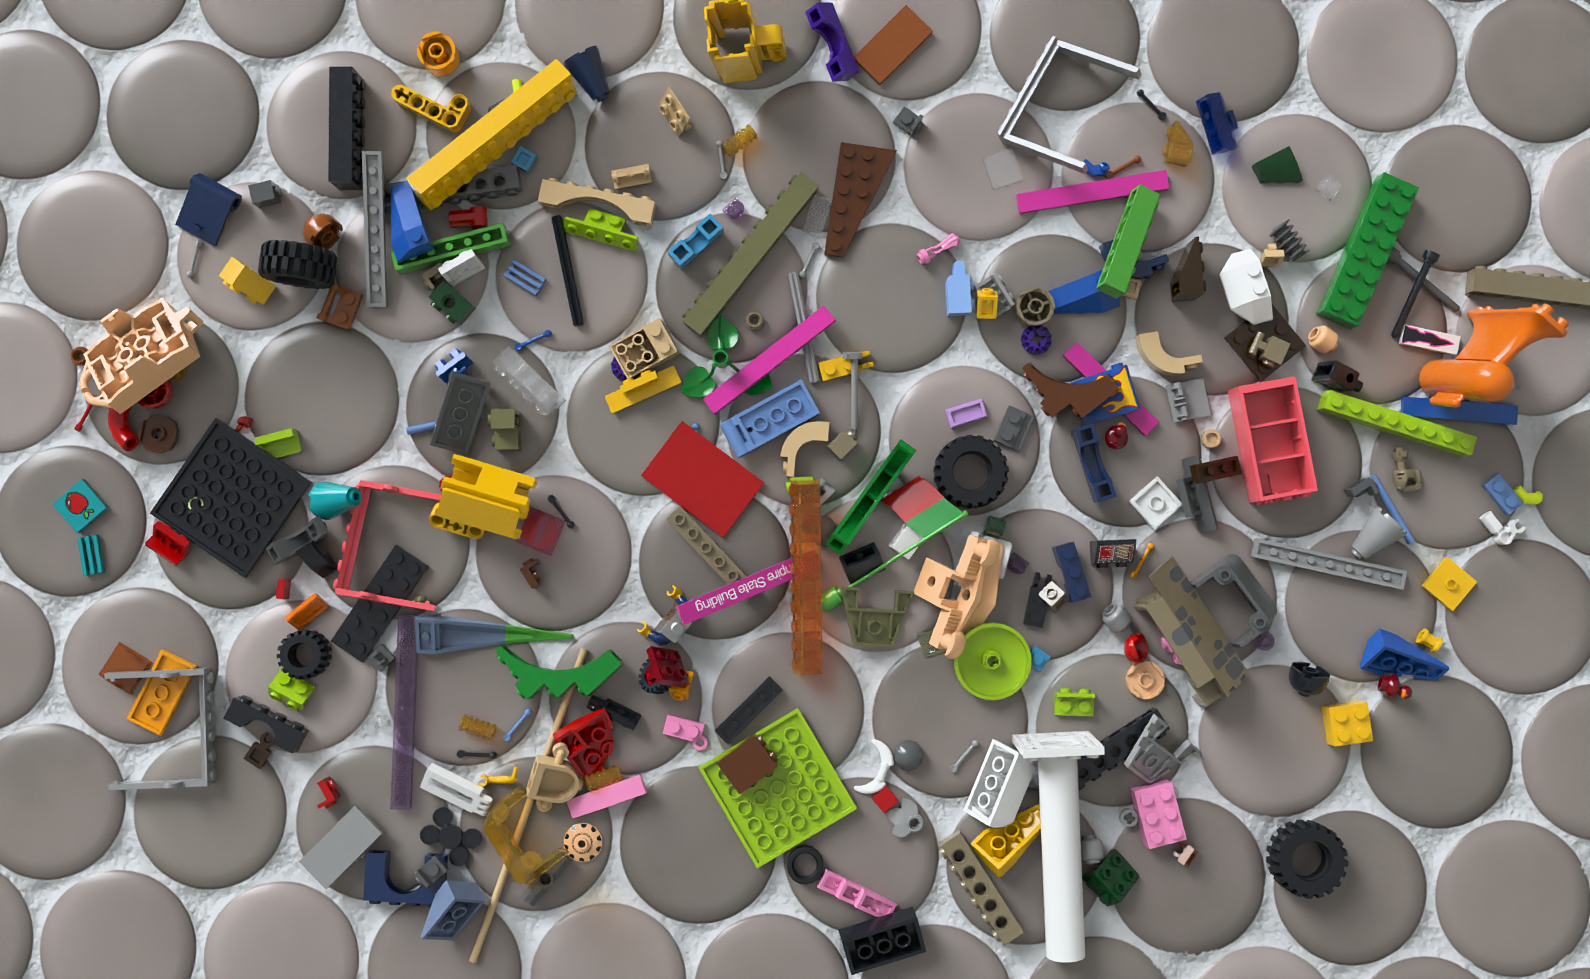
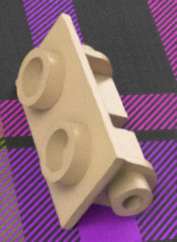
(631, 176)

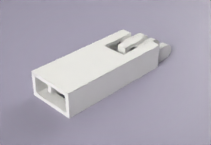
(450, 786)

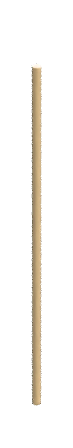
(523, 820)

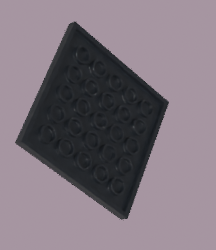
(242, 493)

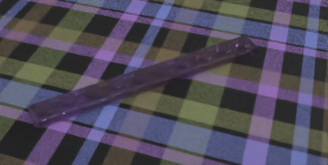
(404, 714)

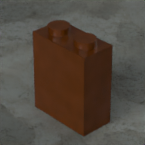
(747, 763)

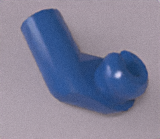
(1097, 170)

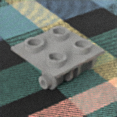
(1188, 400)

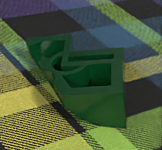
(1278, 168)

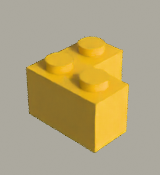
(243, 279)

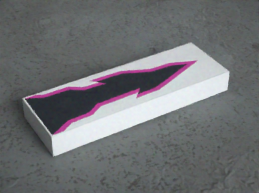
(1429, 340)

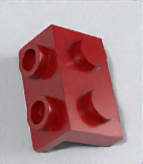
(168, 543)

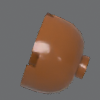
(322, 230)

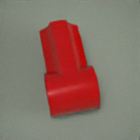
(474, 217)

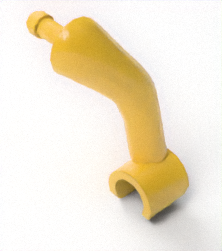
(500, 779)

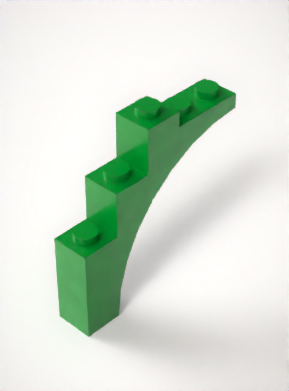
(870, 497)
(558, 682)

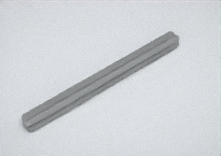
(801, 316)

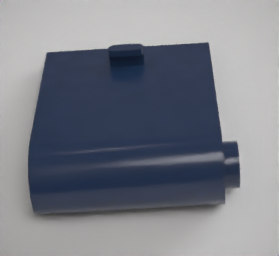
(208, 206)

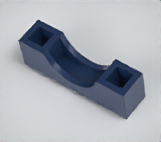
(1095, 473)

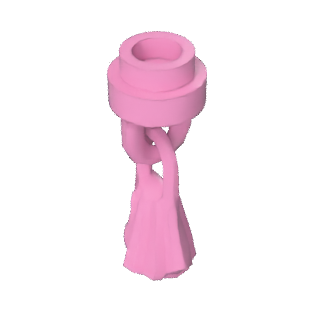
(951, 241)

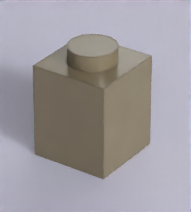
(842, 444)

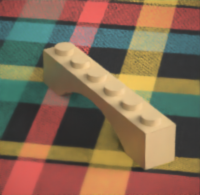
(558, 195)

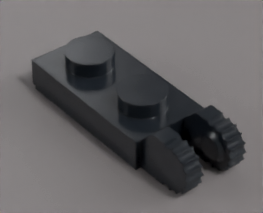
(1036, 606)

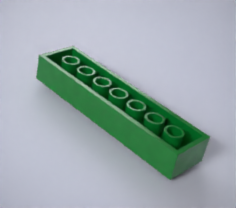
(1367, 251)

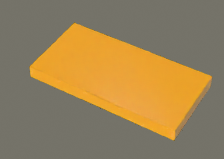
(160, 695)

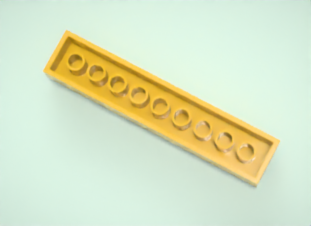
(492, 135)

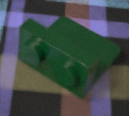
(1111, 878)

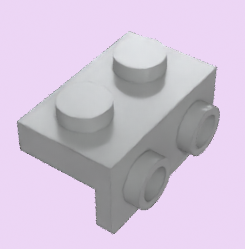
(1005, 299)

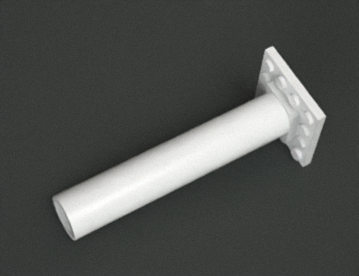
(1060, 835)

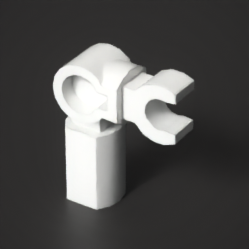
(1501, 535)

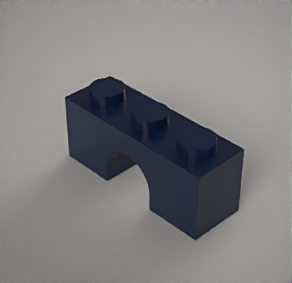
(1070, 565)

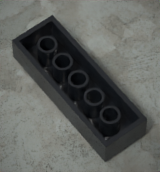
(346, 128)

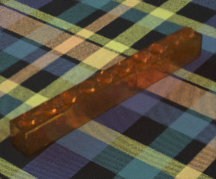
(806, 577)

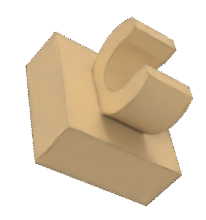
(1271, 256)

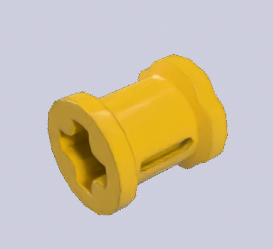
(1429, 640)

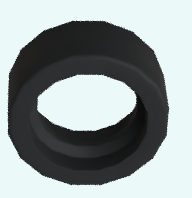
(805, 879)

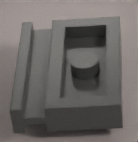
(1013, 428)

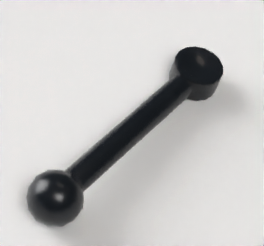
(1161, 115)
(570, 524)
(461, 753)

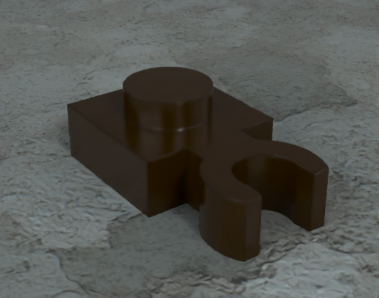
(259, 752)

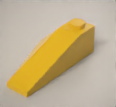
(1004, 845)

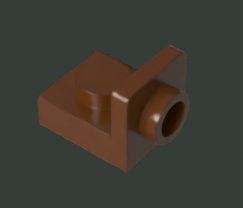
(531, 576)

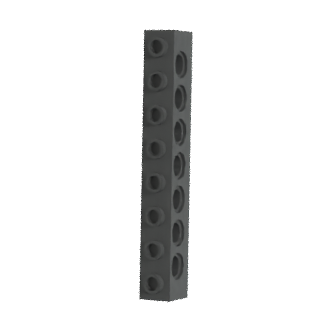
(491, 176)

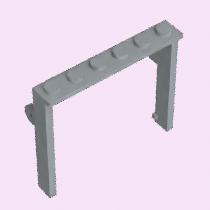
(1084, 58)
(207, 733)

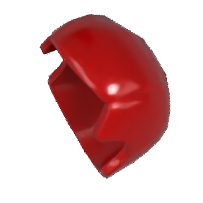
(1136, 648)

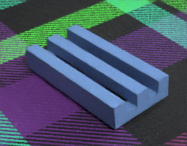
(511, 268)

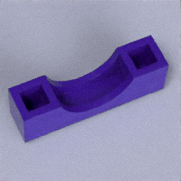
(826, 22)

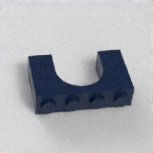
(380, 888)

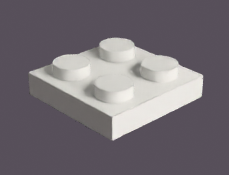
(461, 268)

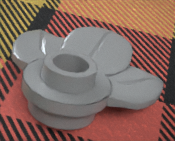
(902, 818)

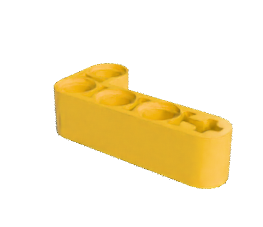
(429, 106)

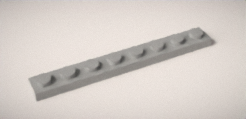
(374, 228)
(1329, 564)

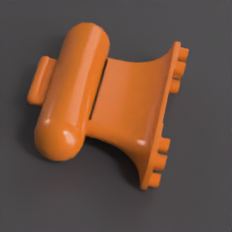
(1482, 367)

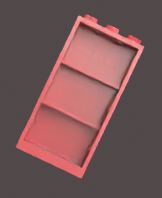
(1272, 441)

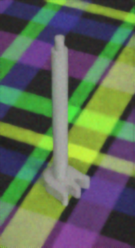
(854, 387)

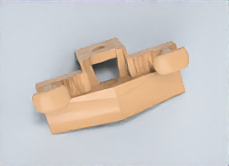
(979, 574)

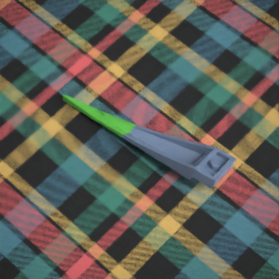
(451, 634)

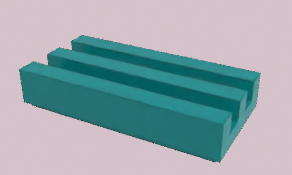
(83, 555)

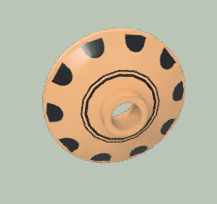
(589, 835)

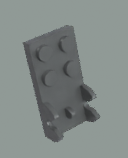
(459, 412)

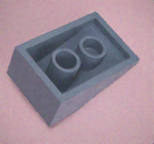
(452, 909)

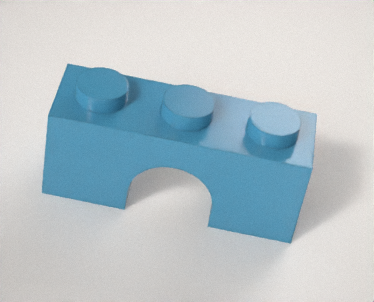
(688, 249)

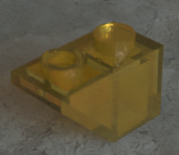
(1179, 146)

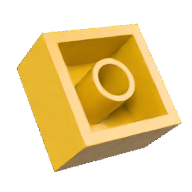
(1347, 723)

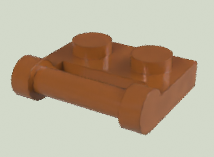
(345, 309)

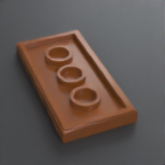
(892, 45)

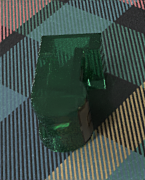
(994, 527)

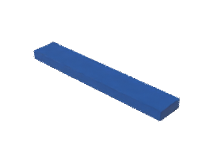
(1465, 412)

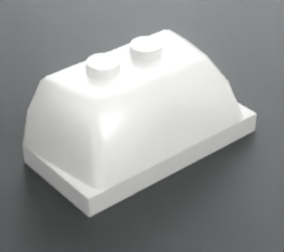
(999, 786)

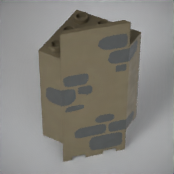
(1192, 634)

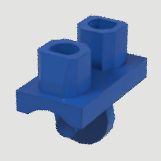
(459, 364)

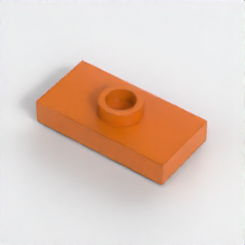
(306, 611)

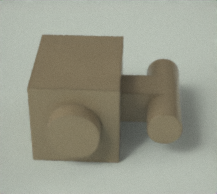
(1272, 351)

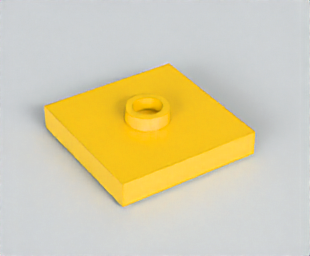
(1449, 583)

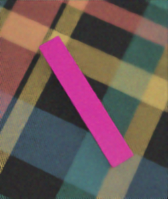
(1088, 366)

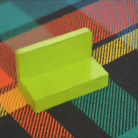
(280, 443)

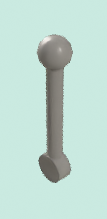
(723, 175)
(815, 245)
(190, 274)
(953, 767)

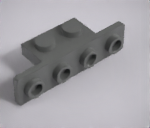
(1196, 498)

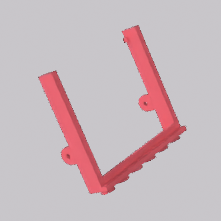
(351, 546)

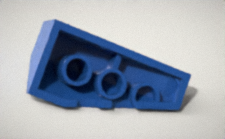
(408, 226)
(1082, 297)
(1395, 655)

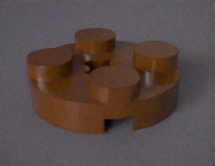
(166, 441)

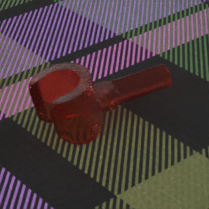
(244, 421)

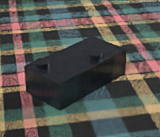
(882, 940)

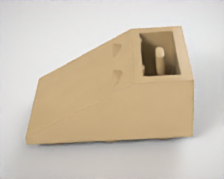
(644, 349)

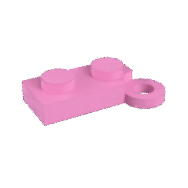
(686, 730)

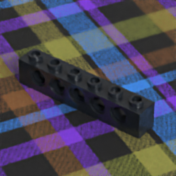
(1117, 739)

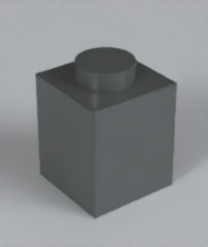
(265, 193)

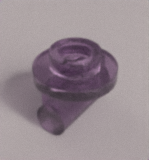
(734, 209)
(1017, 564)

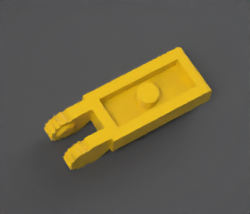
(840, 367)

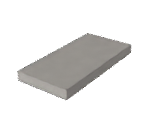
(341, 847)

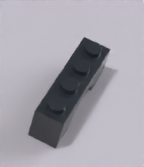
(287, 734)

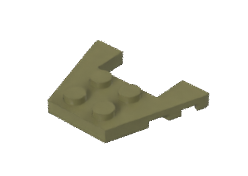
(874, 626)

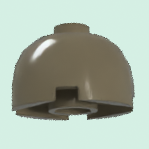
(1035, 306)

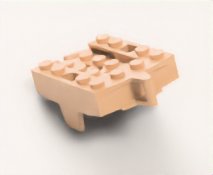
(148, 348)

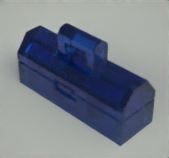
(1217, 123)

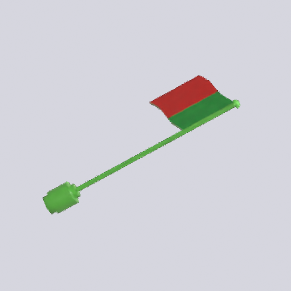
(922, 510)

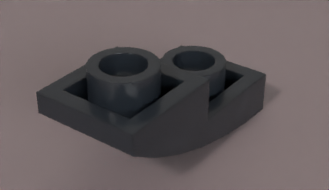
(316, 560)

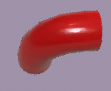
(121, 431)

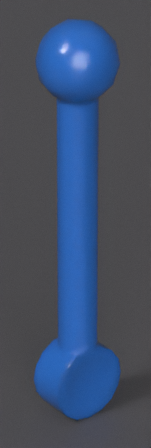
(518, 346)

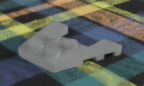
(1150, 758)

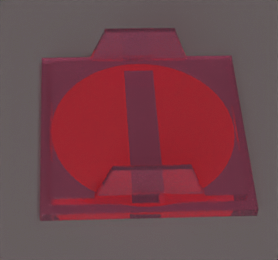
(541, 531)

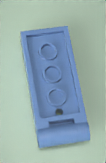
(769, 419)

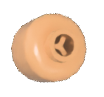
(1323, 339)

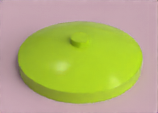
(993, 661)

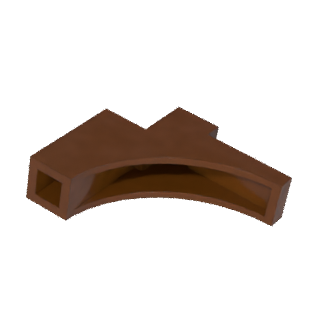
(1059, 395)

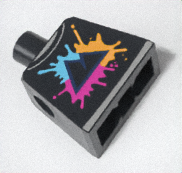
(1337, 376)

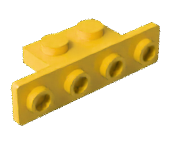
(642, 388)

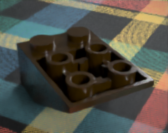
(1188, 278)

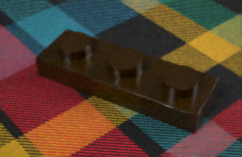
(1215, 470)

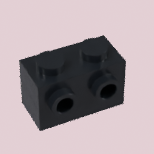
(861, 562)

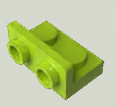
(1074, 703)

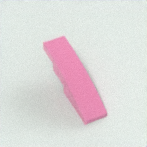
(607, 796)
(855, 894)

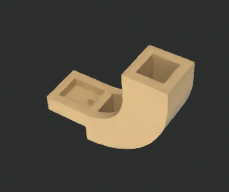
(1157, 359)
(806, 433)

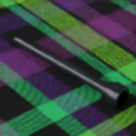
(1429, 258)

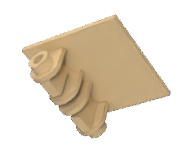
(674, 112)

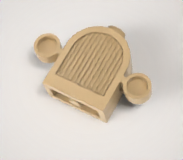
(553, 779)

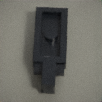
(616, 712)

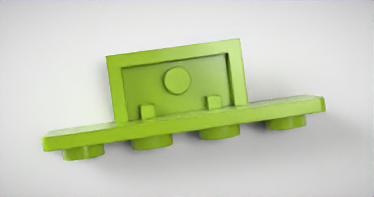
(602, 228)

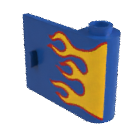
(1119, 403)

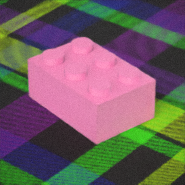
(1158, 814)

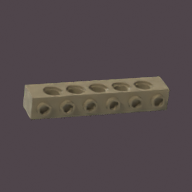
(706, 546)
(1011, 928)

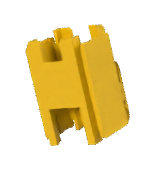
(746, 65)
(482, 499)

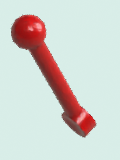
(78, 427)

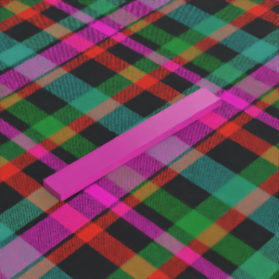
(1090, 192)
(769, 360)

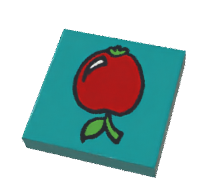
(80, 506)

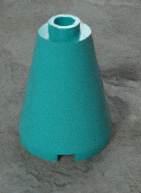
(333, 499)

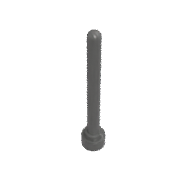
(1395, 258)

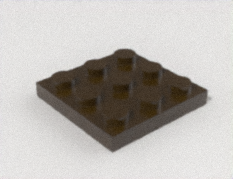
(1244, 335)

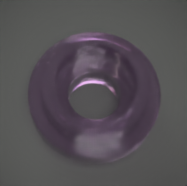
(1269, 644)

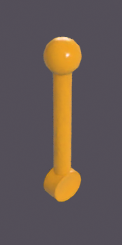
(1134, 574)

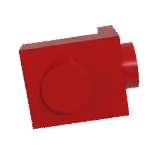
(329, 789)

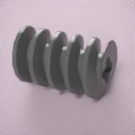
(1288, 241)

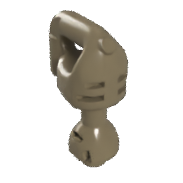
(1402, 474)

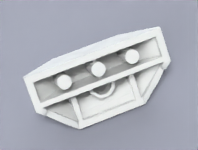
(1247, 287)

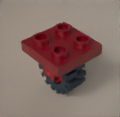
(662, 671)

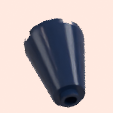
(589, 73)

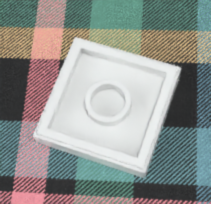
(1155, 503)

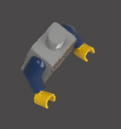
(671, 626)

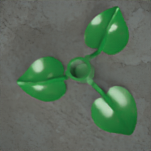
(720, 335)

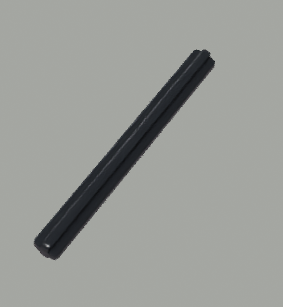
(567, 270)

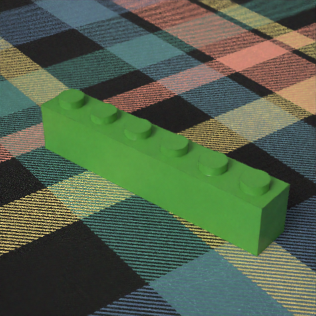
(1128, 241)
(449, 248)

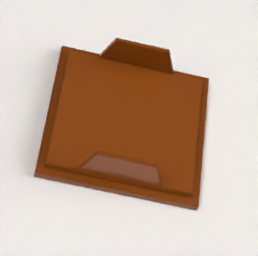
(125, 659)

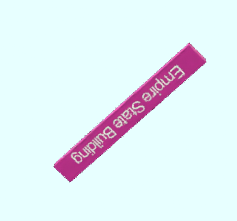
(735, 592)

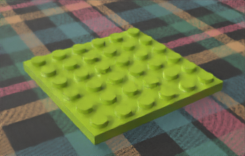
(787, 802)

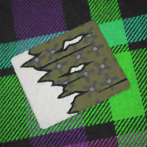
(927, 649)

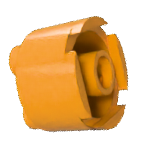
(437, 64)

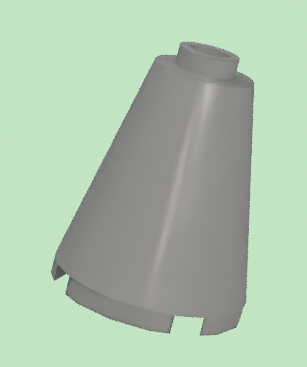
(1377, 534)

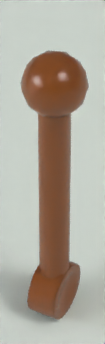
(1109, 175)

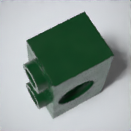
(445, 293)

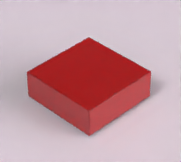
(283, 589)
(885, 799)

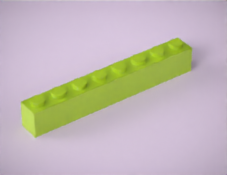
(1396, 423)

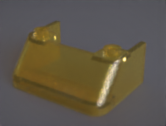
(521, 866)

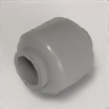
(1117, 618)
(1091, 850)

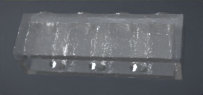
(529, 381)

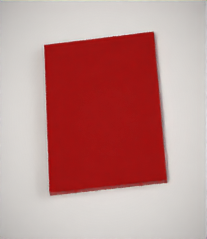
(702, 479)

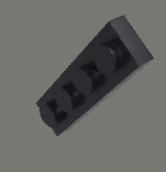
(748, 710)

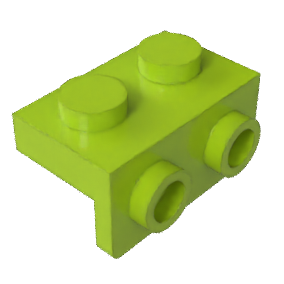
(290, 691)

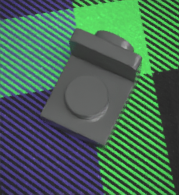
(908, 121)
(1361, 486)
(431, 871)

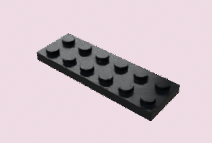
(370, 618)

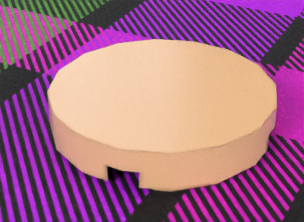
(1145, 680)

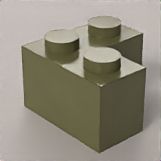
(507, 429)

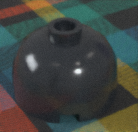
(1307, 679)

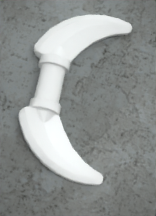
(879, 782)

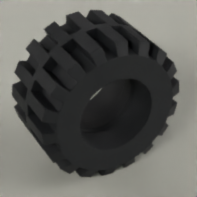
(290, 661)

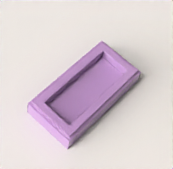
(966, 413)

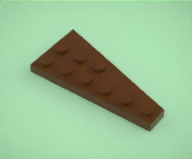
(856, 183)

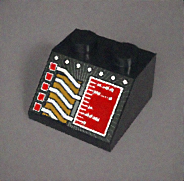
(1112, 551)

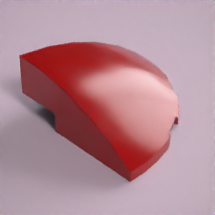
(588, 741)

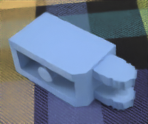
(958, 291)

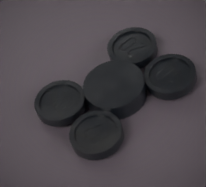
(450, 836)

